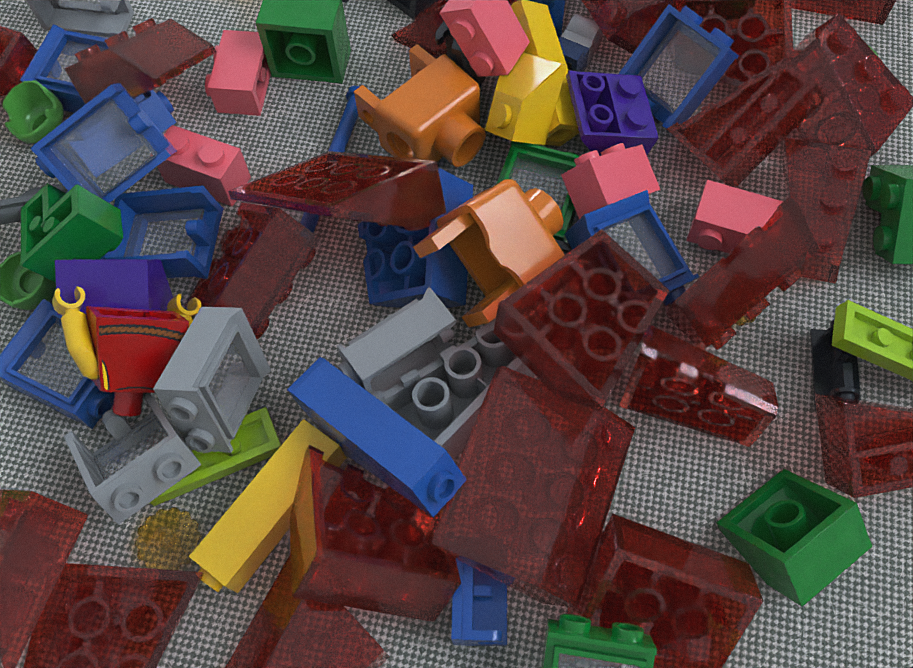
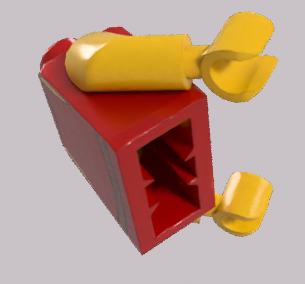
(123, 346)

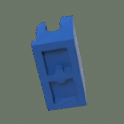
(479, 609)

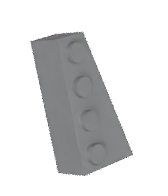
(450, 391)

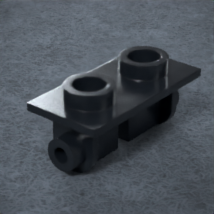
(832, 368)

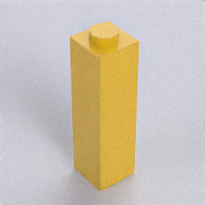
(544, 43)
(260, 513)

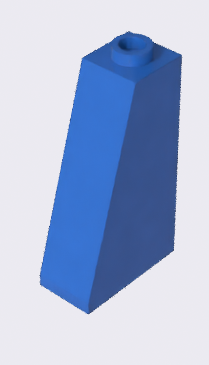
(377, 437)

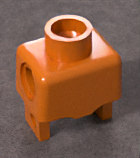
(429, 114)
(501, 241)

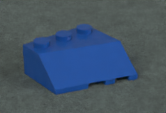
(395, 270)

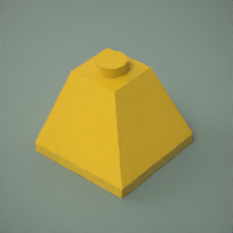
(526, 100)

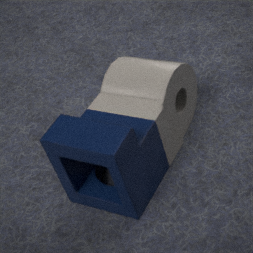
(580, 41)

